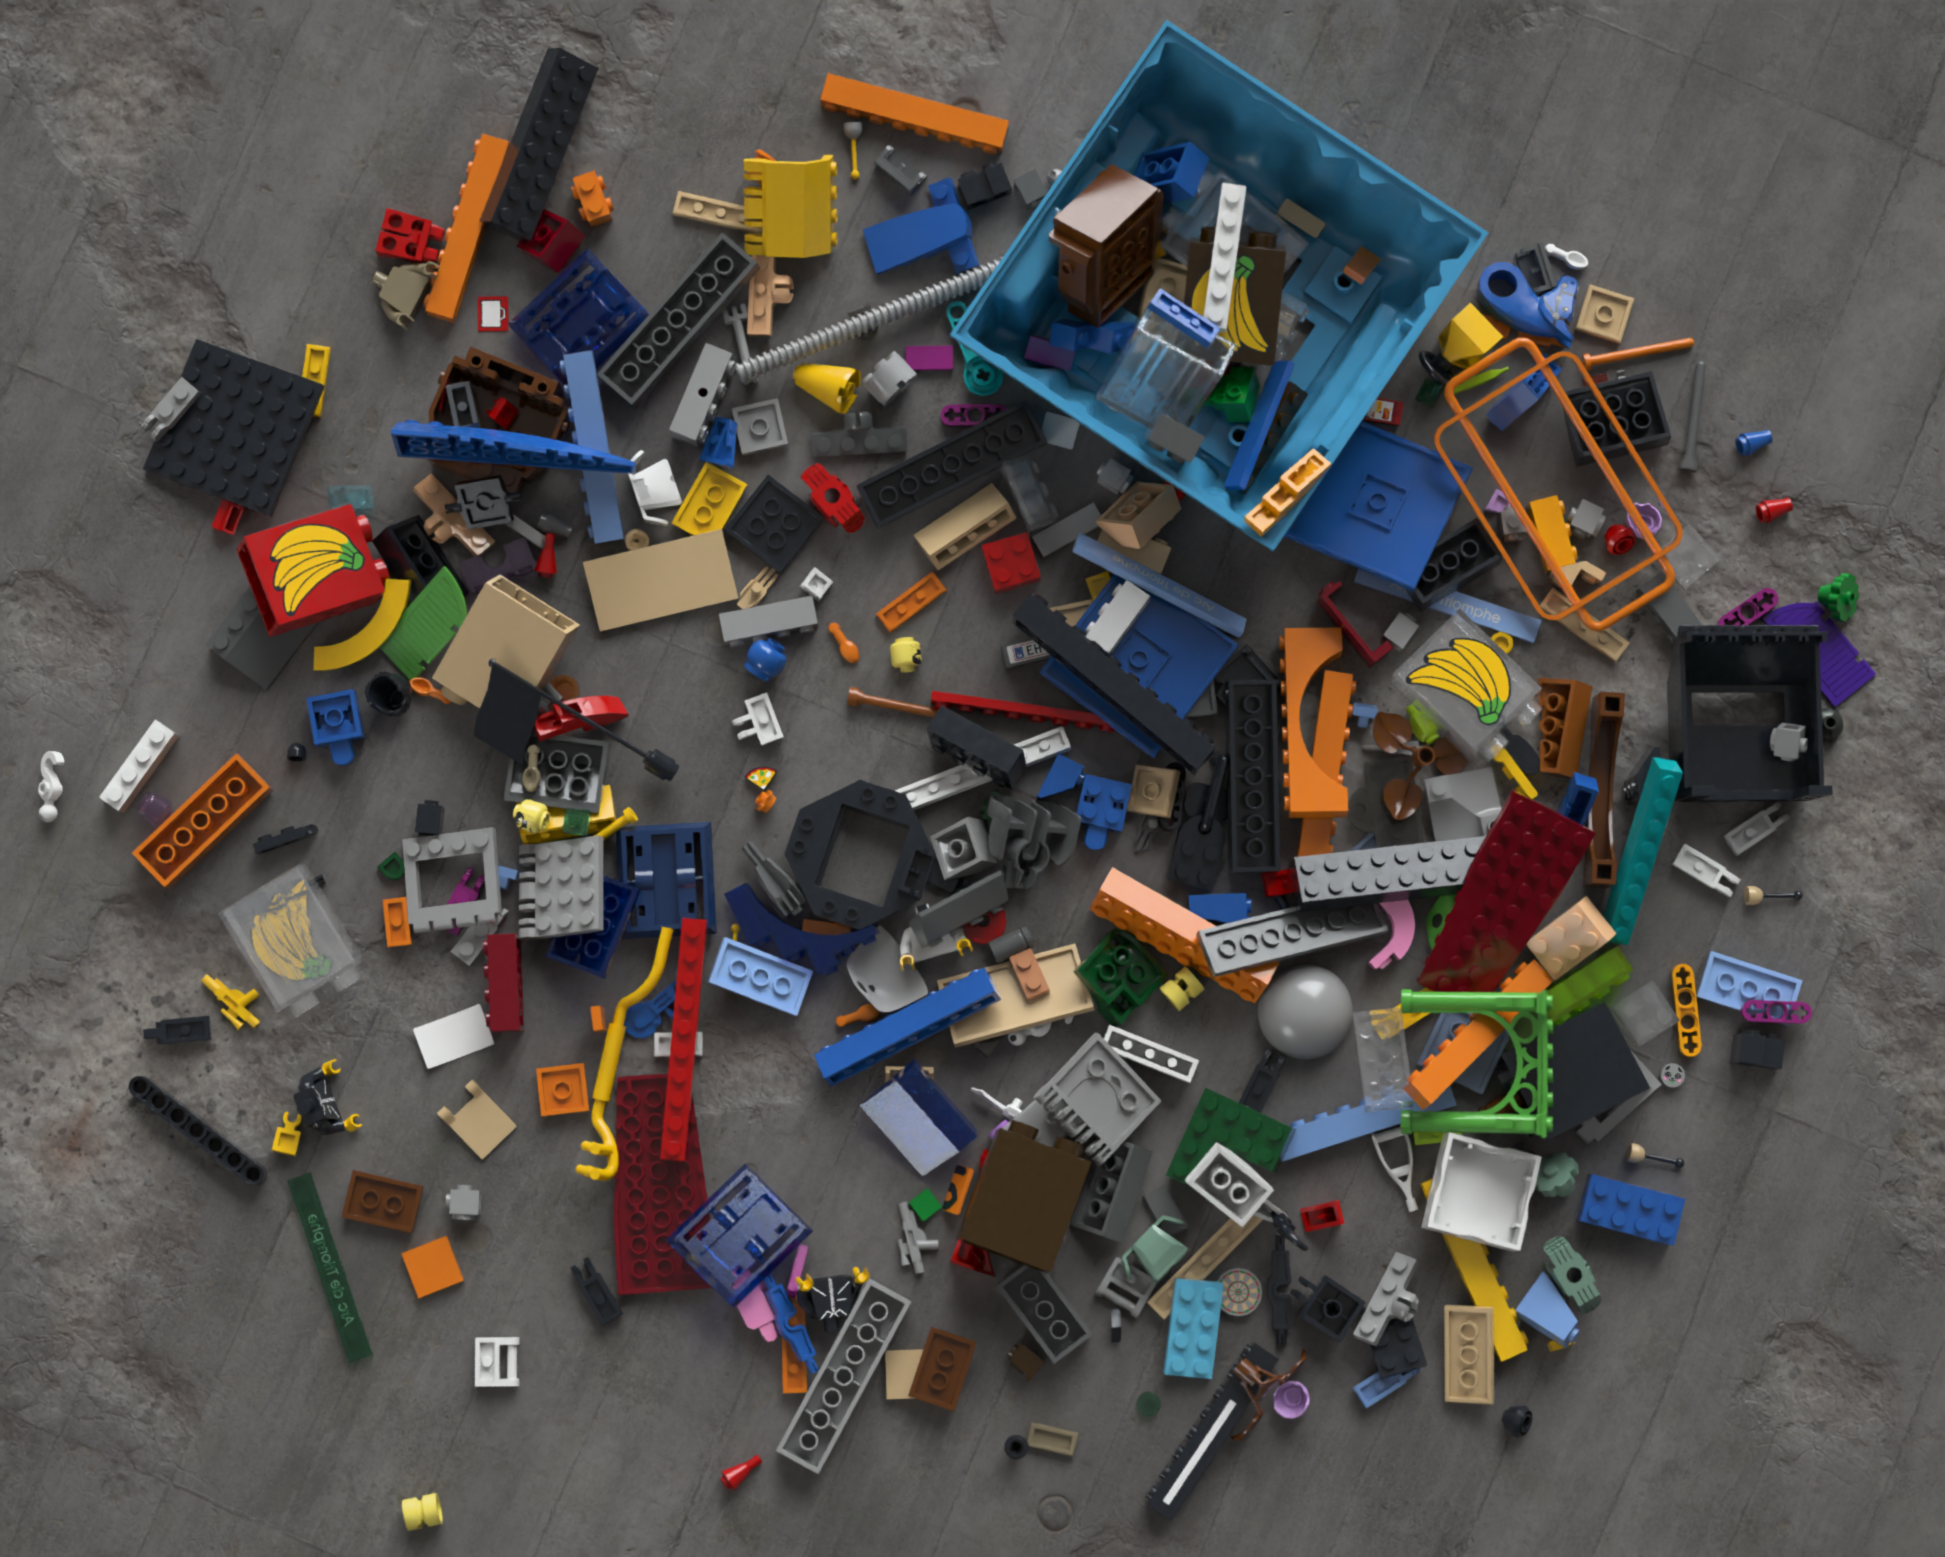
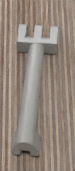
(737, 319)

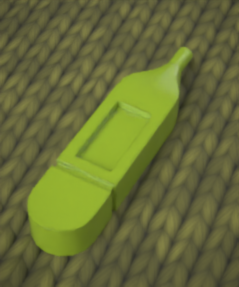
(1479, 380)

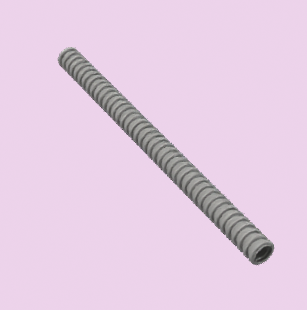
(865, 322)

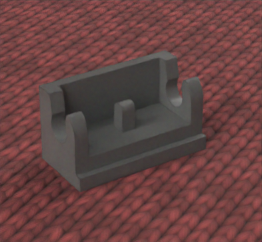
(899, 170)
(1536, 268)

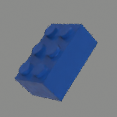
(1173, 170)

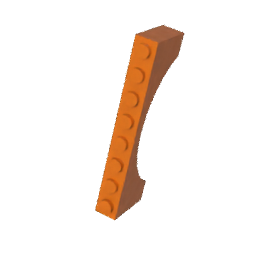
(1309, 788)

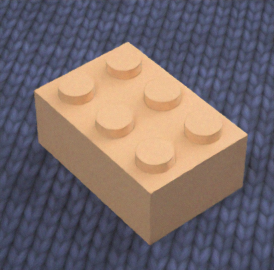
(1570, 938)

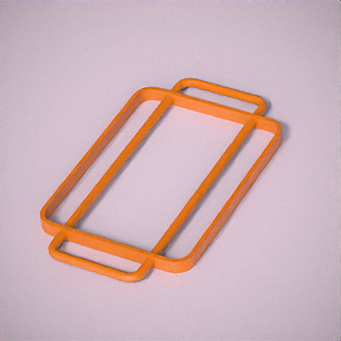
(1658, 553)

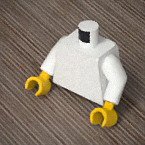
(913, 952)

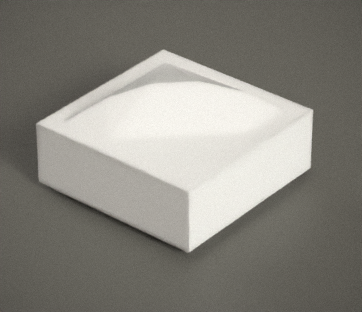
(816, 584)

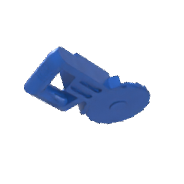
(644, 1017)

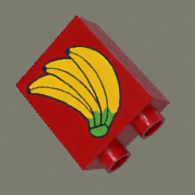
(312, 569)

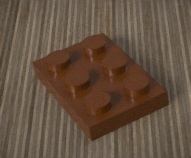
(382, 1201)
(942, 1368)

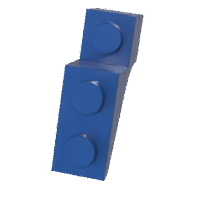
(1079, 335)

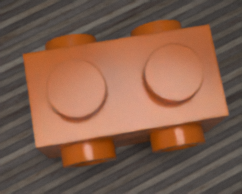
(595, 206)

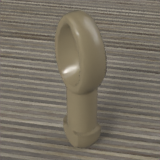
(531, 775)

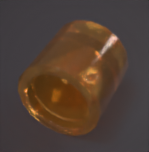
(566, 687)

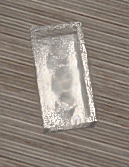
(1382, 1059)

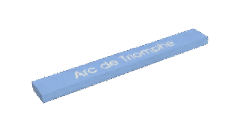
(1159, 585)
(1479, 611)

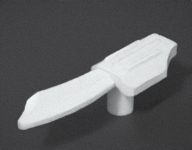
(1010, 1111)

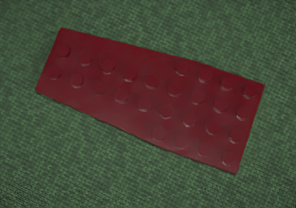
(1505, 895)
(653, 1192)

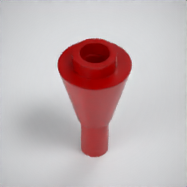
(547, 561)
(736, 1475)

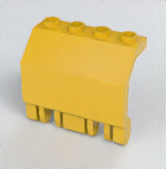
(791, 207)

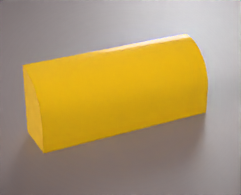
(554, 829)

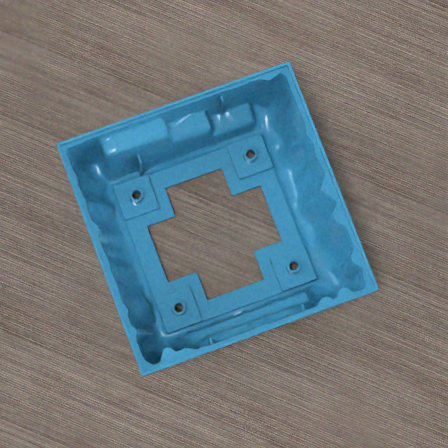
(1279, 153)

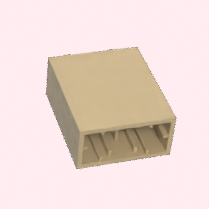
(512, 629)

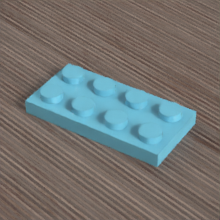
(1193, 1328)

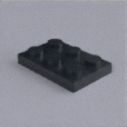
(1398, 1349)

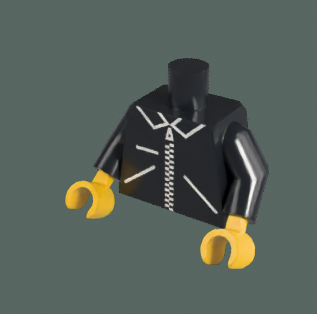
(318, 1105)
(830, 1296)

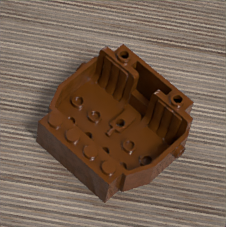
(1107, 243)
(539, 412)

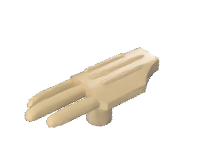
(754, 591)

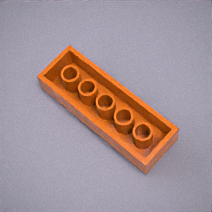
(202, 821)

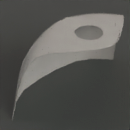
(880, 967)

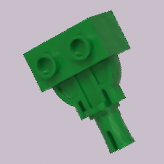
(1236, 394)

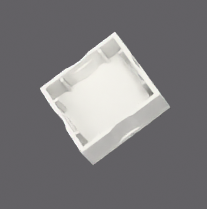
(1481, 1192)

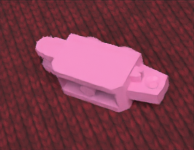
(756, 1308)

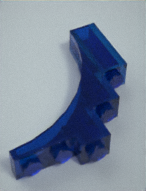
(760, 924)

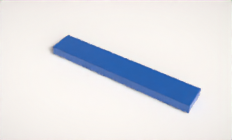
(1259, 425)

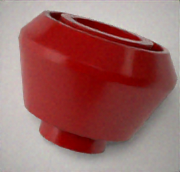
(1619, 539)

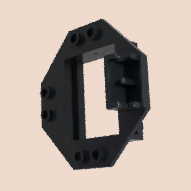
(815, 838)

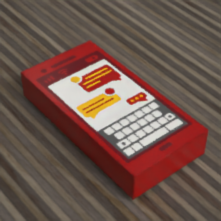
(1385, 412)

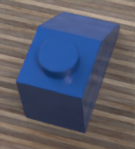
(1061, 777)

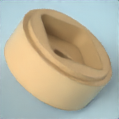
(636, 539)

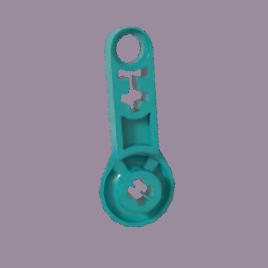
(975, 364)

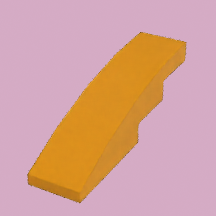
(1287, 492)

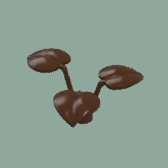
(1390, 734)
(1250, 1375)

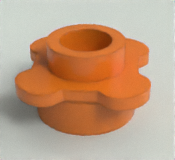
(765, 801)

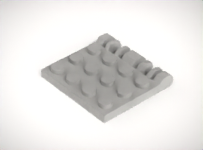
(564, 889)
(1102, 1097)

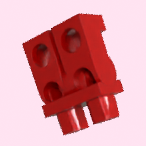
(408, 238)

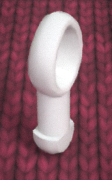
(1572, 259)

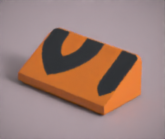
(958, 1189)

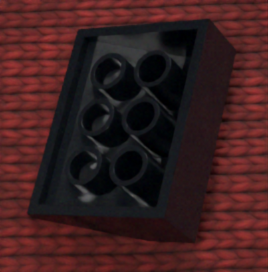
(1635, 406)

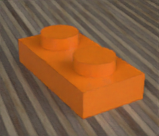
(396, 922)

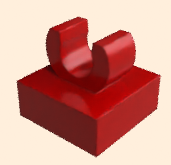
(502, 413)

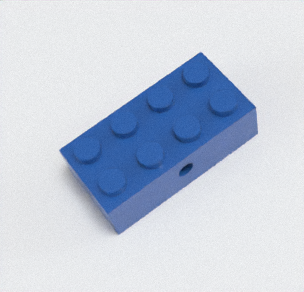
(1630, 1209)

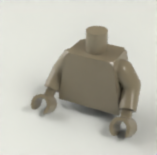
(404, 290)

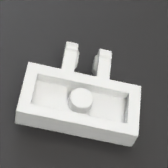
(763, 719)

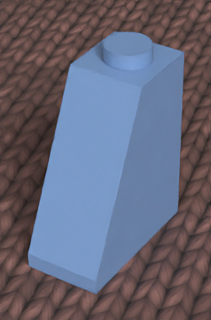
(1548, 1312)

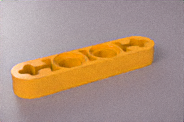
(1682, 1010)

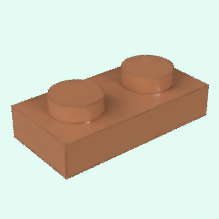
(1029, 974)

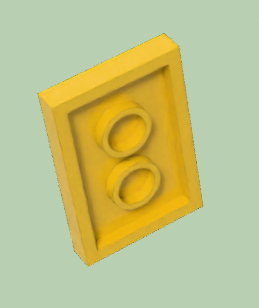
(709, 501)

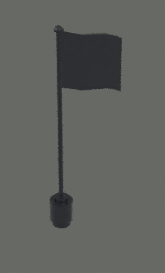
(512, 711)

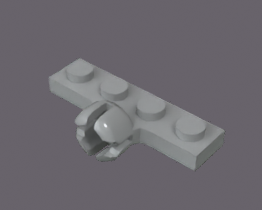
(1389, 1300)

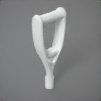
(1400, 1171)

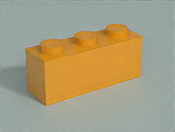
(1549, 521)

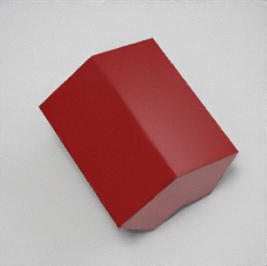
(227, 517)

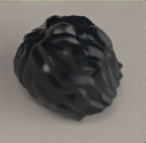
(389, 694)

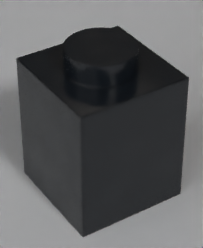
(429, 818)

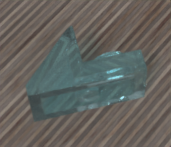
(358, 495)

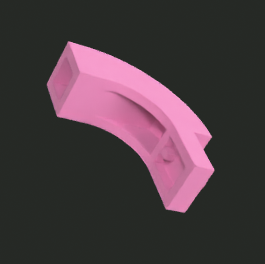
(1403, 928)

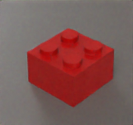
(1011, 563)

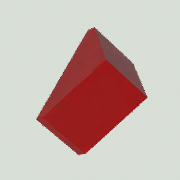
(1322, 1216)

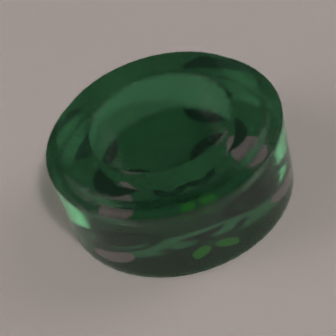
(1148, 1403)

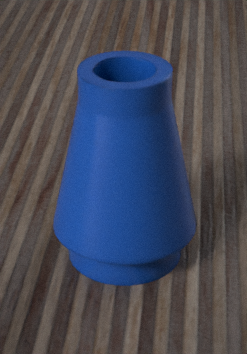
(1751, 442)

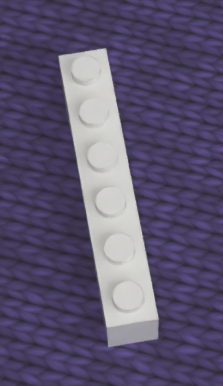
(1224, 254)

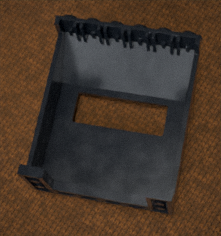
(1738, 759)

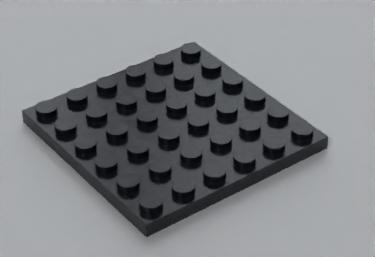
(239, 430)

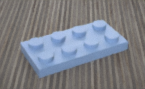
(760, 976)
(1735, 982)

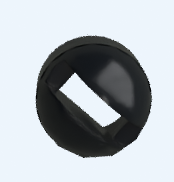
(296, 752)

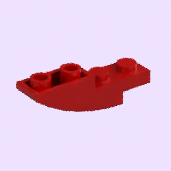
(599, 709)

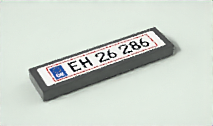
(1023, 653)

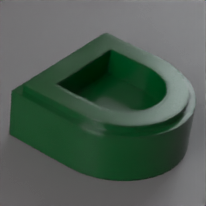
(392, 867)

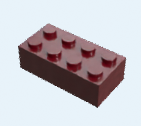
(505, 983)

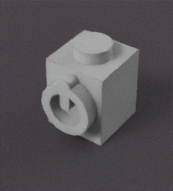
(1114, 476)
(1586, 519)
(1510, 526)
(1788, 741)
(464, 1202)

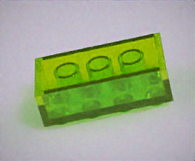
(1588, 982)

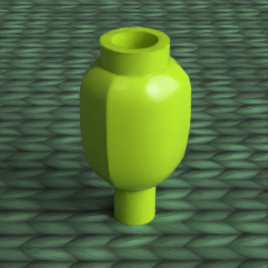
(1422, 726)

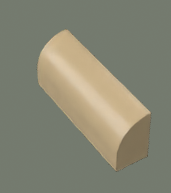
(965, 526)

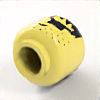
(905, 654)
(531, 816)

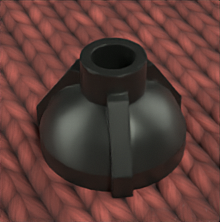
(1833, 732)

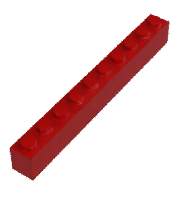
(684, 1039)

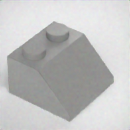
(963, 848)

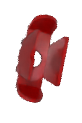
(844, 509)

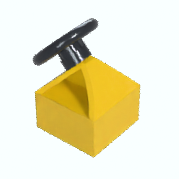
(1462, 343)

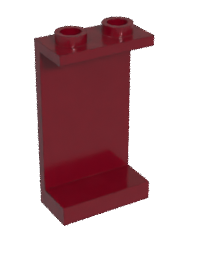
(1348, 632)

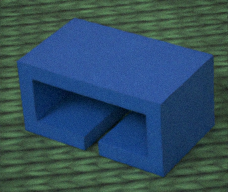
(1579, 799)

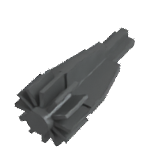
(777, 884)

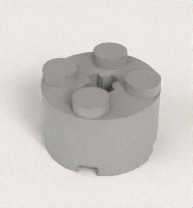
(889, 379)

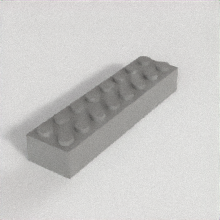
(843, 1376)

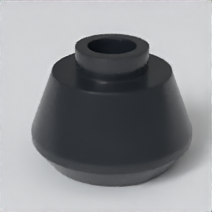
(1517, 1420)

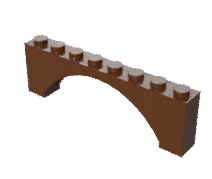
(1606, 722)

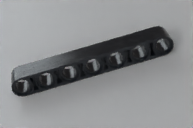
(187, 1125)

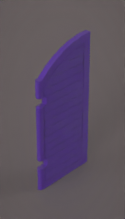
(1838, 668)

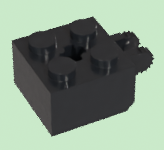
(1315, 1310)

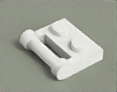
(488, 1361)

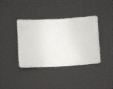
(453, 1036)

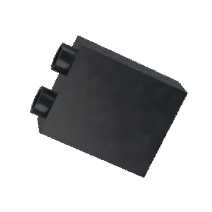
(1589, 1069)

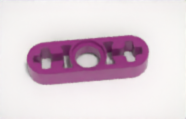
(968, 407)
(1757, 597)
(1757, 1004)

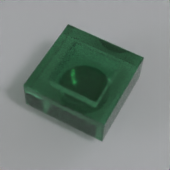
(576, 821)

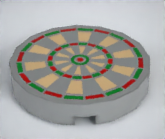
(1240, 1292)

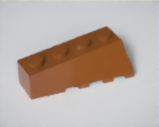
(1562, 724)

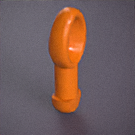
(847, 648)
(424, 688)
(865, 1014)

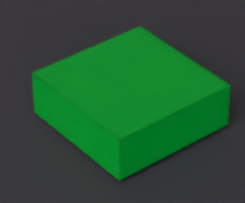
(925, 1204)

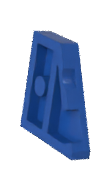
(720, 443)

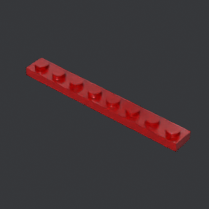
(1016, 710)

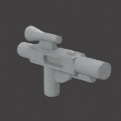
(915, 1239)

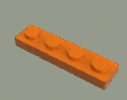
(794, 1371)

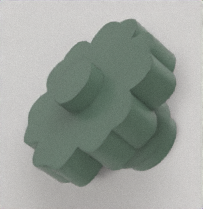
(1556, 1175)

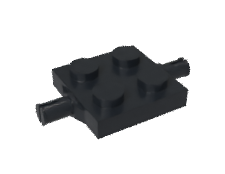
(484, 502)

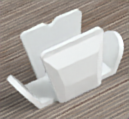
(654, 488)

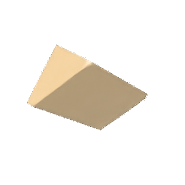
(1301, 218)

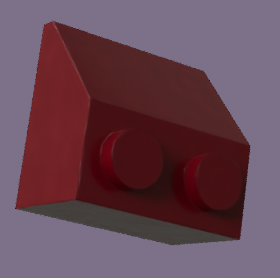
(552, 241)

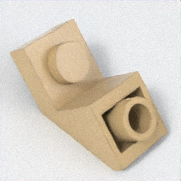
(1588, 571)

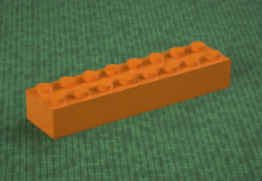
(1170, 930)

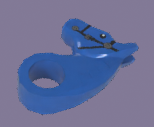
(1523, 310)

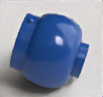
(766, 659)

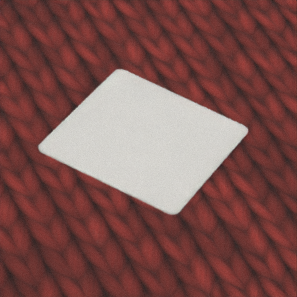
(1060, 430)

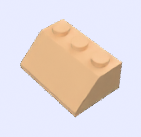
(1140, 513)

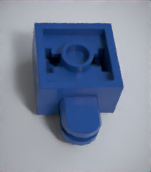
(339, 723)
(1102, 809)

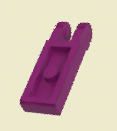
(464, 894)

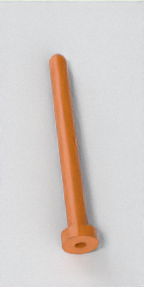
(1589, 361)

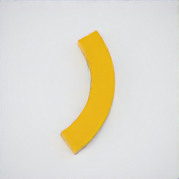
(373, 635)

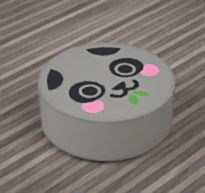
(1672, 1075)

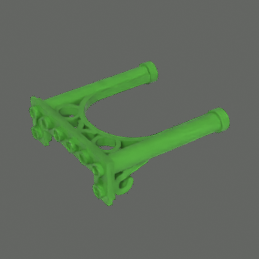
(1488, 1004)

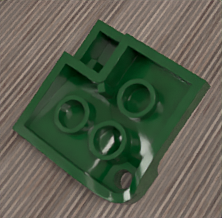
(1119, 975)

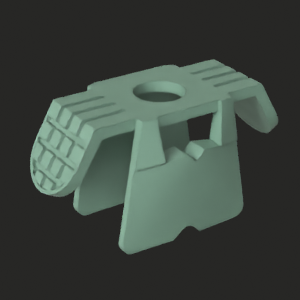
(1156, 1250)
(1563, 1259)

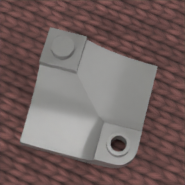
(1462, 804)

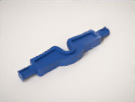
(796, 1335)

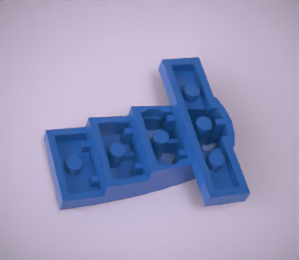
(925, 234)

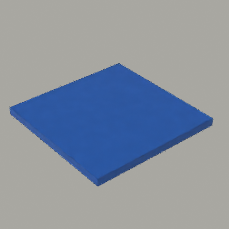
(1381, 506)
(1164, 649)

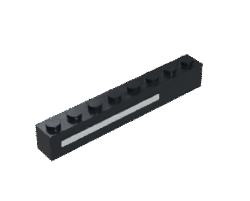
(1207, 1437)

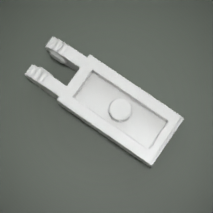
(1704, 869)

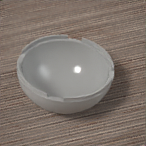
(1305, 1011)

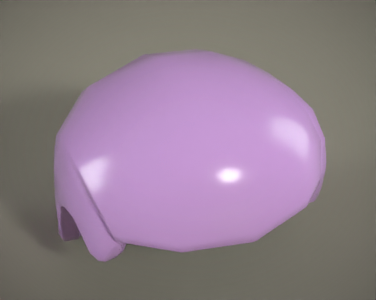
(1650, 516)
(1291, 1399)

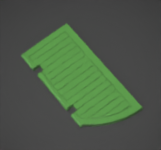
(427, 625)

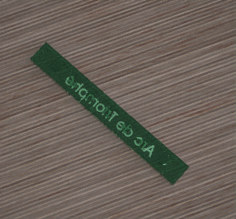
(330, 1267)

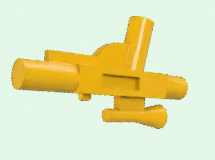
(234, 1000)

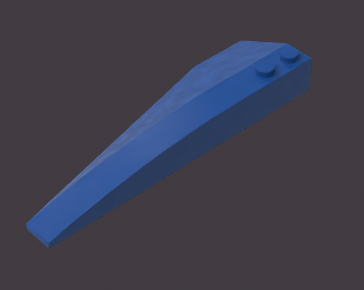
(499, 447)

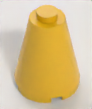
(829, 384)

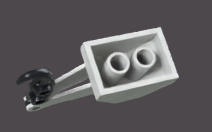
(1239, 1191)

